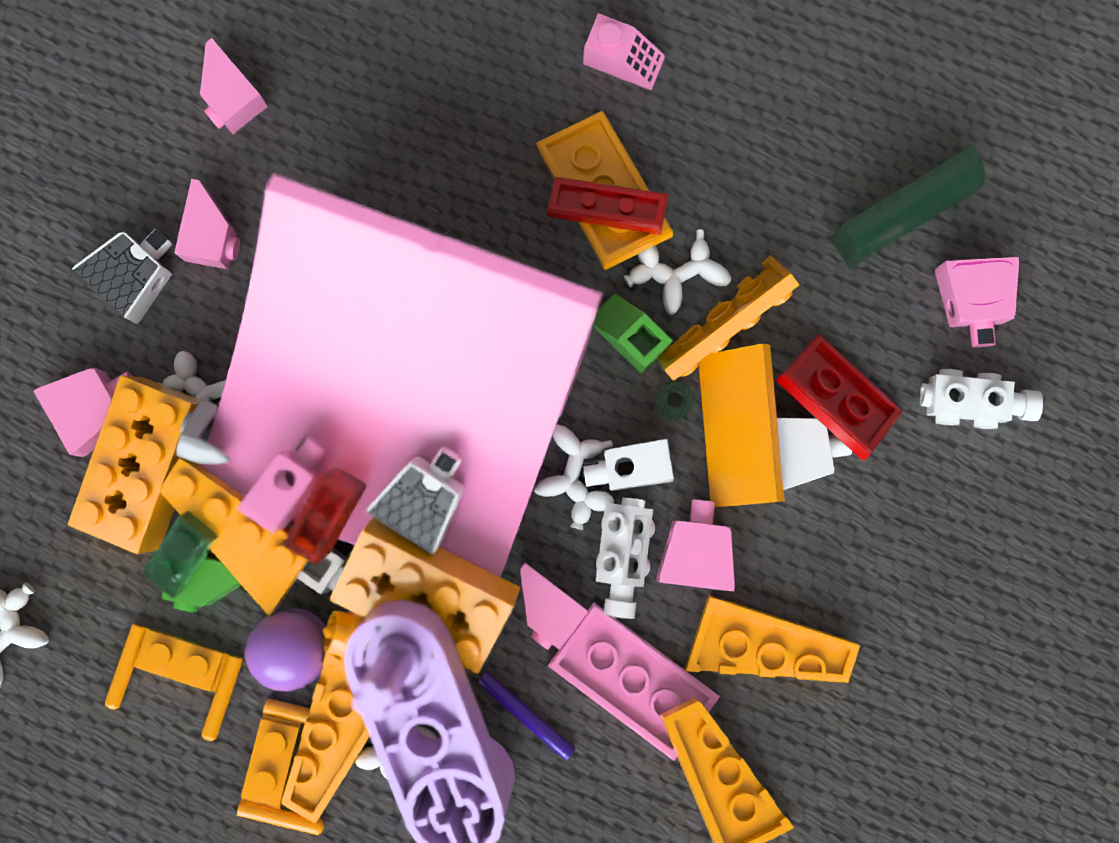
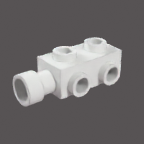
(974, 401)
(620, 549)

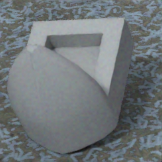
(194, 436)

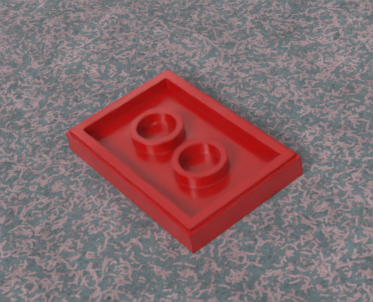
(840, 397)

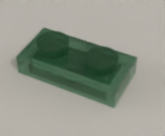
(180, 554)

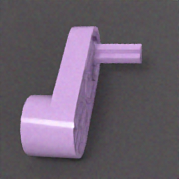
(444, 785)

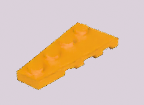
(729, 317)
(243, 545)
(758, 643)
(328, 743)
(721, 781)

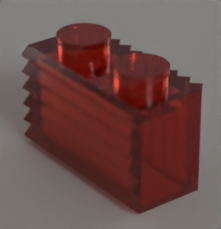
(324, 515)

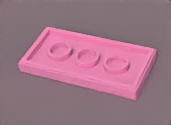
(627, 676)

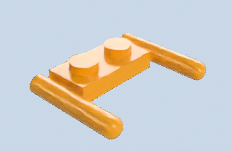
(181, 662)
(271, 768)

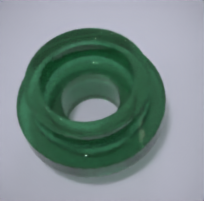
(680, 389)

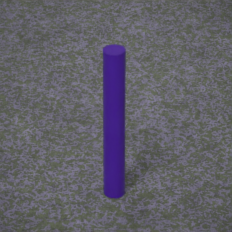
(526, 715)

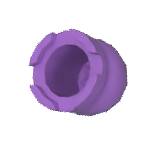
(286, 649)

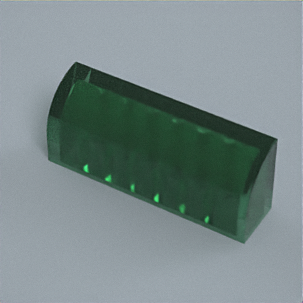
(910, 207)

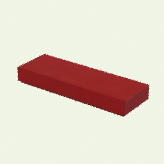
(607, 205)

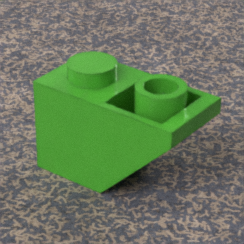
(631, 332)

